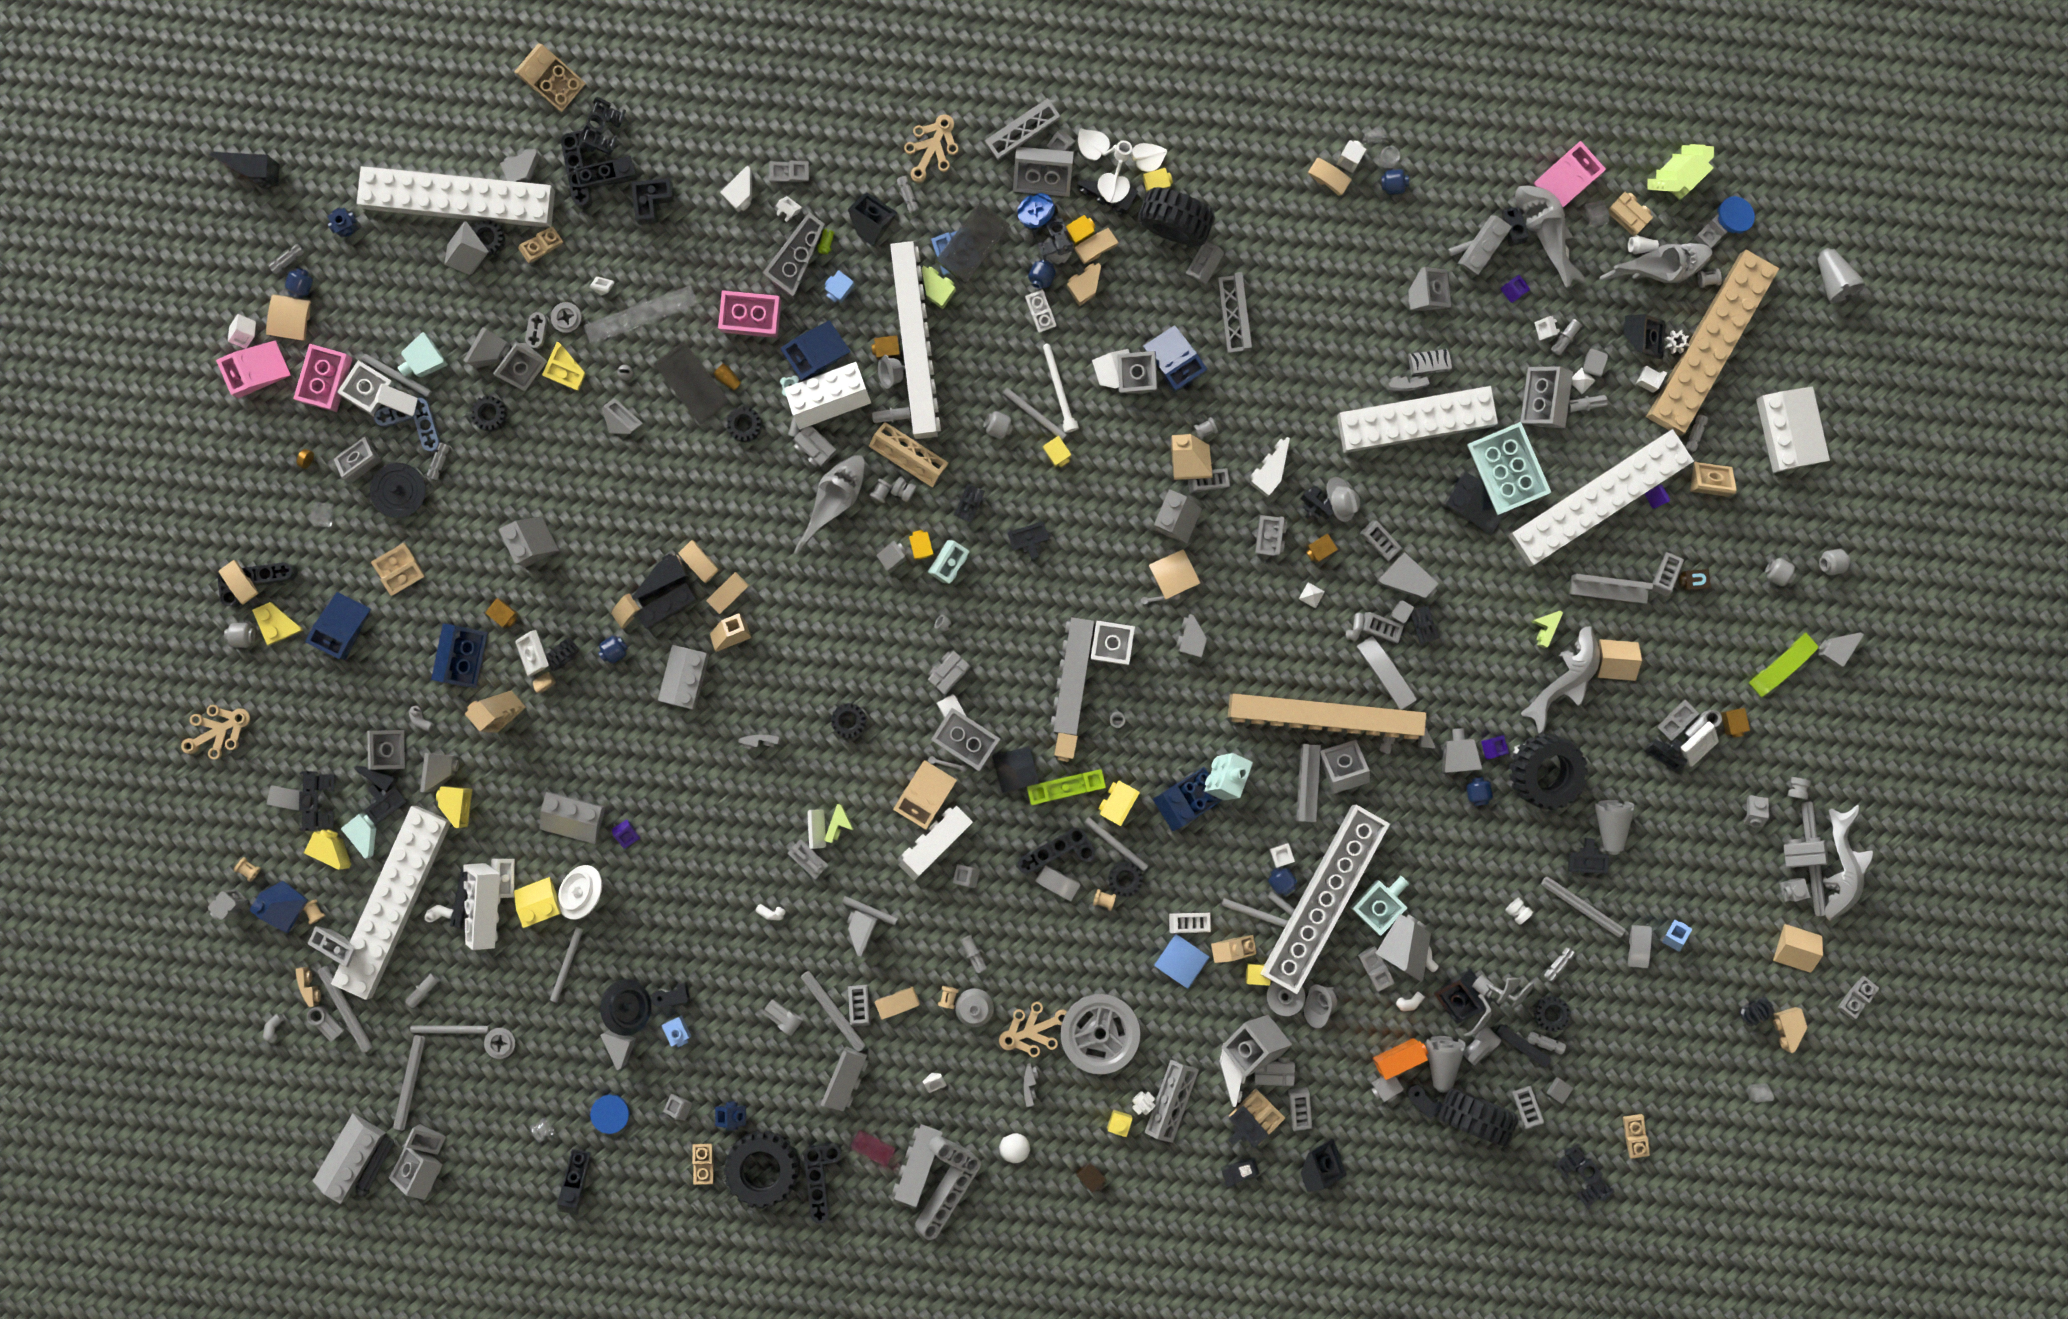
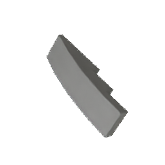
(1386, 672)

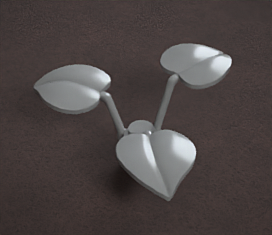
(1487, 989)

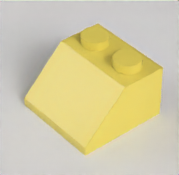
(1119, 802)
(455, 804)
(329, 849)
(536, 902)

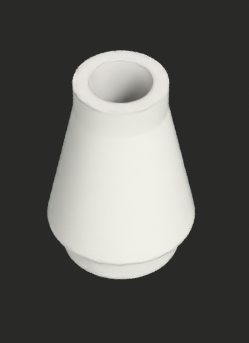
(1642, 245)

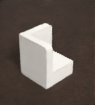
(241, 331)
(1651, 379)

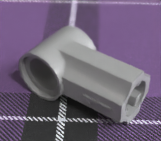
(1702, 721)
(786, 1020)
(327, 1024)
(1484, 1042)

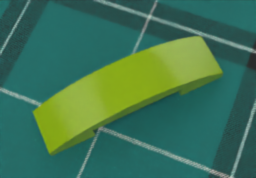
(1784, 665)
(1066, 787)

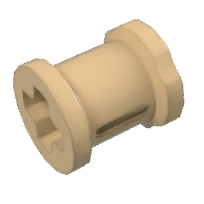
(247, 869)
(1104, 899)
(313, 912)
(948, 997)

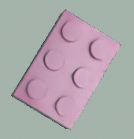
(749, 314)
(322, 377)

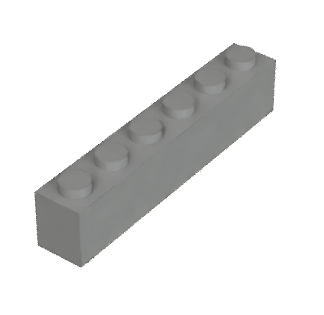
(1073, 676)

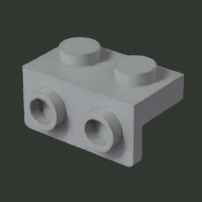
(1270, 535)

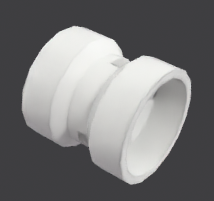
(1519, 911)

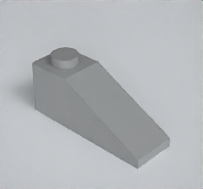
(332, 945)

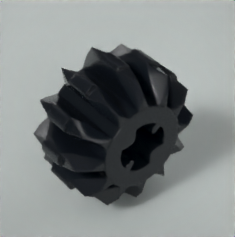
(1756, 1011)

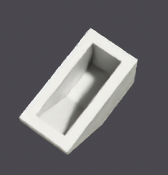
(1351, 156)
(739, 190)

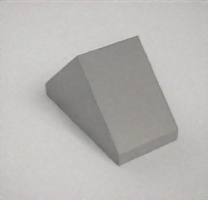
(425, 1139)

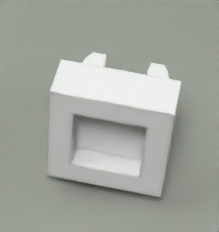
(789, 207)
(1546, 328)
(1282, 855)

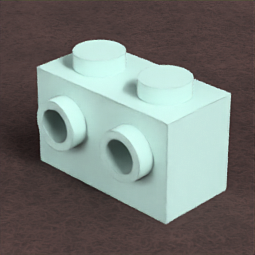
(948, 562)

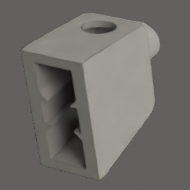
(1460, 754)

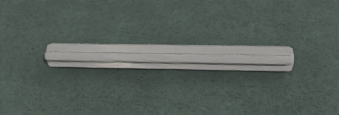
(1815, 871)

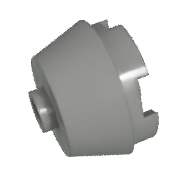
(974, 1007)

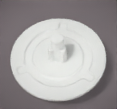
(580, 892)

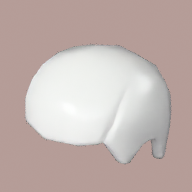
(1014, 1148)

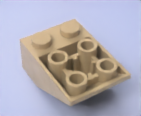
(549, 77)
(925, 794)

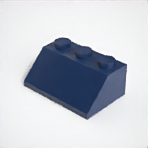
(459, 655)

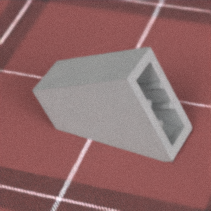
(1408, 578)

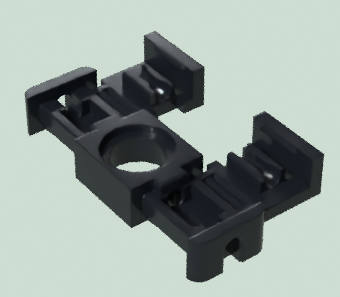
(600, 115)
(1059, 239)
(309, 816)
(1598, 1186)

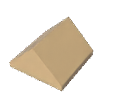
(1713, 479)
(1619, 660)
(1799, 948)

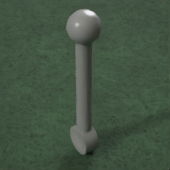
(1145, 600)
(932, 760)

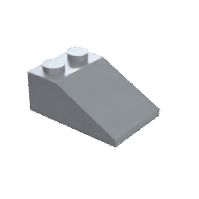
(966, 739)

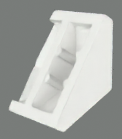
(1107, 369)

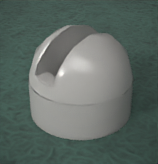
(625, 376)
(942, 623)
(1117, 723)

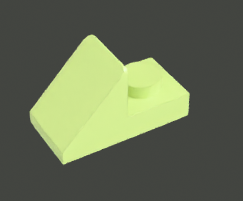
(1550, 624)
(839, 818)

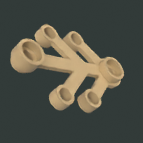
(932, 145)
(219, 730)
(1030, 1031)

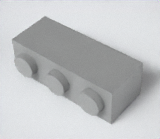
(1484, 245)

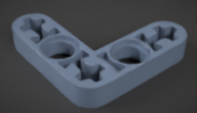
(426, 410)

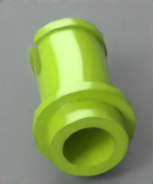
(825, 242)

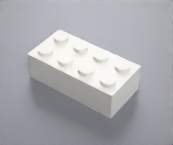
(827, 395)

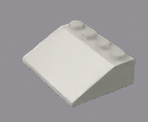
(1792, 429)

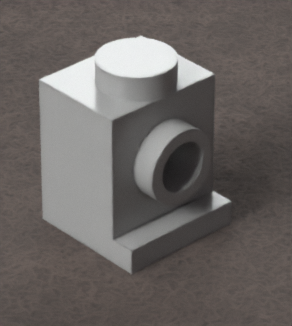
(1794, 889)

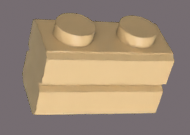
(1630, 213)

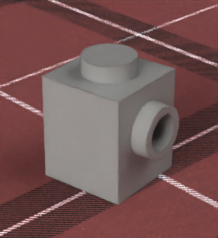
(1386, 1089)

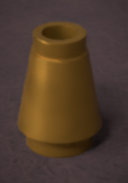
(726, 376)

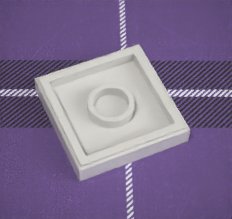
(531, 653)
(1700, 744)

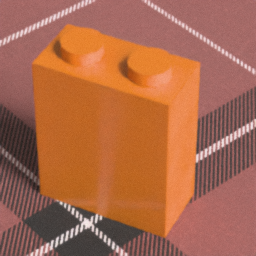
(1400, 1058)

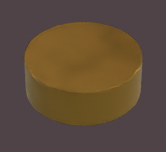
(305, 458)

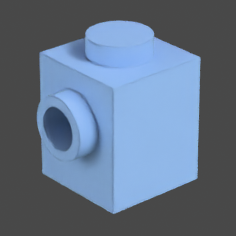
(838, 287)
(1677, 935)
(676, 1031)

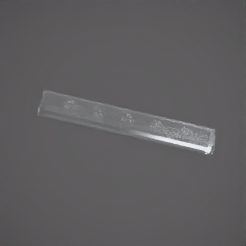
(641, 314)

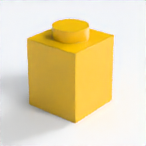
(1080, 230)
(921, 545)

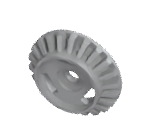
(1118, 1048)

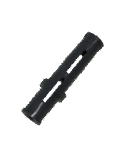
(459, 906)

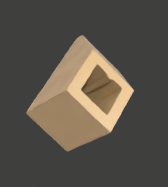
(1085, 285)
(730, 632)
(1233, 949)
(1791, 1027)

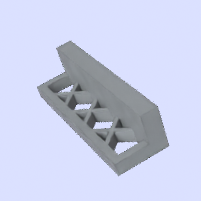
(1020, 125)
(1242, 313)
(1610, 588)
(1308, 783)
(1168, 1100)

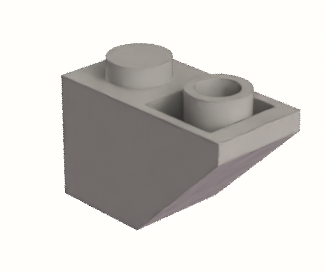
(520, 167)
(892, 556)
(1193, 638)

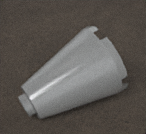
(1838, 276)
(1614, 823)
(1444, 1061)

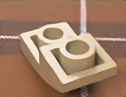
(1329, 175)
(540, 245)
(1095, 245)
(698, 561)
(238, 582)
(727, 593)
(625, 610)
(310, 993)
(897, 1003)
(1635, 1136)
(703, 1164)

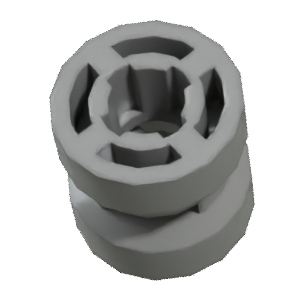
(900, 486)
(1799, 788)

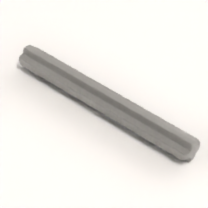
(1583, 907)
(345, 1010)
(833, 1011)
(409, 1082)

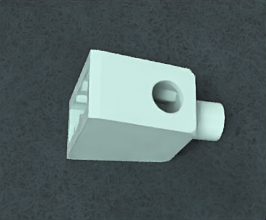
(421, 357)

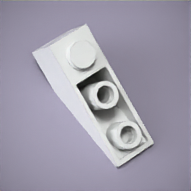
(1271, 473)
(1233, 1078)

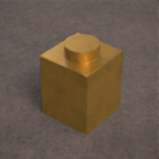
(886, 346)
(1321, 548)
(502, 613)
(1735, 722)

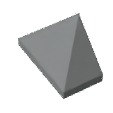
(619, 418)

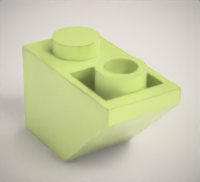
(937, 289)

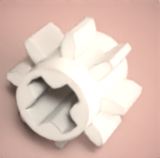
(1671, 344)
(1143, 1103)

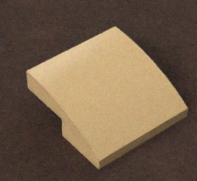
(288, 317)
(397, 568)
(1174, 574)
(1262, 1111)

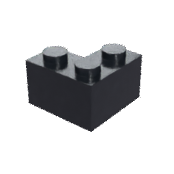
(647, 195)

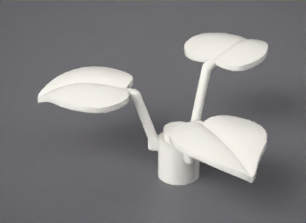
(1111, 186)

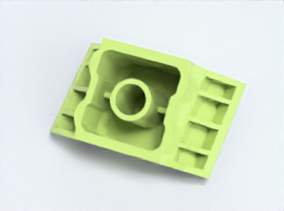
(1683, 170)

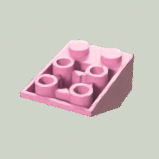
(1571, 174)
(253, 368)

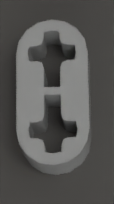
(531, 329)

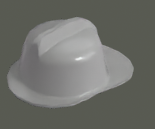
(890, 371)
(1343, 499)
(1319, 1005)

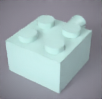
(1228, 776)
(1380, 905)

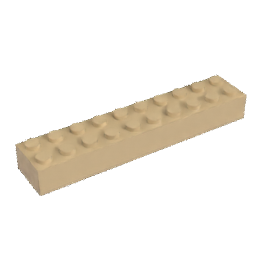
(1712, 342)
(1329, 715)

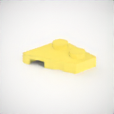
(564, 368)
(274, 623)

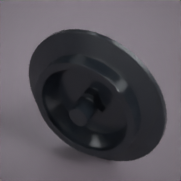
(397, 490)
(625, 1007)

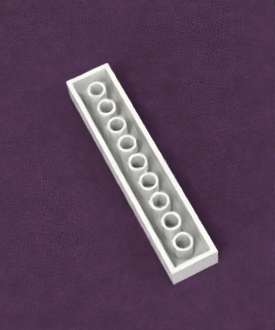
(455, 197)
(914, 334)
(1600, 498)
(1324, 899)
(392, 901)

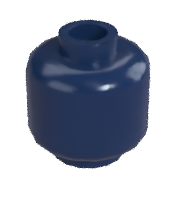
(1395, 182)
(1041, 274)
(298, 283)
(612, 649)
(1479, 791)
(1282, 881)

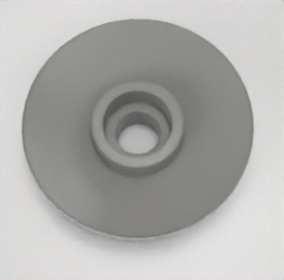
(1284, 1008)

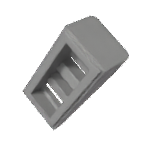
(1225, 482)
(1365, 533)
(1662, 585)
(1368, 616)
(862, 1022)
(1295, 1097)
(1527, 1125)

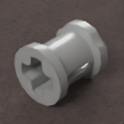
(1709, 278)
(1205, 428)
(881, 490)

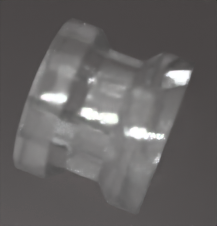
(1391, 153)
(542, 1129)

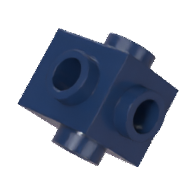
(347, 225)
(730, 1115)

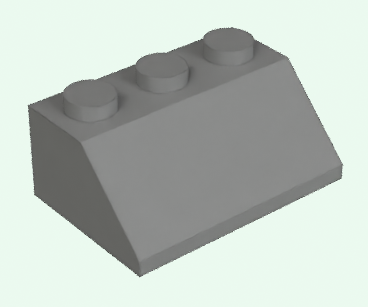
(1043, 171)
(1546, 397)
(683, 677)
(571, 817)
(845, 1079)

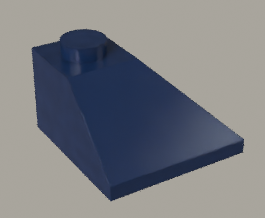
(279, 906)

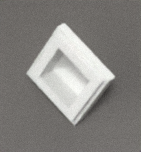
(601, 285)
(1582, 381)
(1311, 595)
(934, 1082)

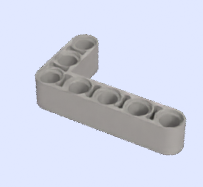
(951, 1188)

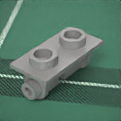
(807, 859)

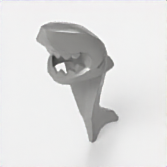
(1547, 218)
(1666, 264)
(834, 495)
(1572, 683)
(1855, 865)

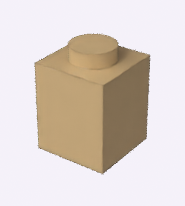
(1065, 746)

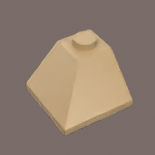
(1190, 457)

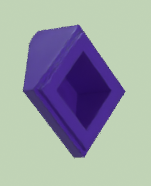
(1515, 289)
(1657, 496)
(1494, 747)
(625, 834)

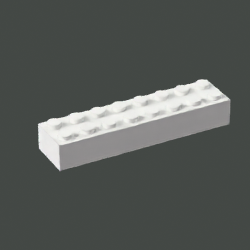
(1417, 419)

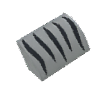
(1429, 362)

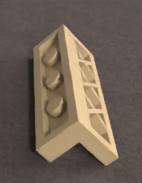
(905, 456)

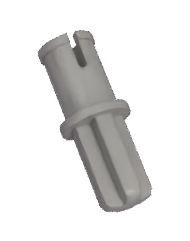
(1566, 337)
(1587, 403)
(891, 415)
(973, 954)
(422, 990)

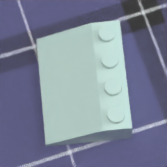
(1509, 468)

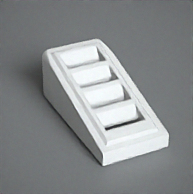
(1173, 922)

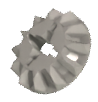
(558, 313)
(492, 1048)

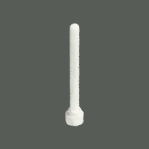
(1069, 423)

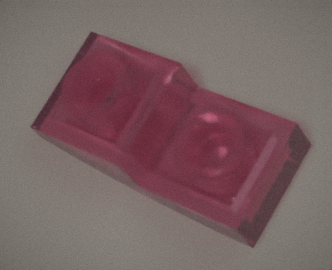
(872, 1147)

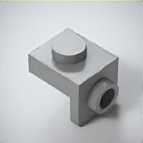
(1757, 811)

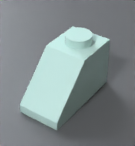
(361, 834)

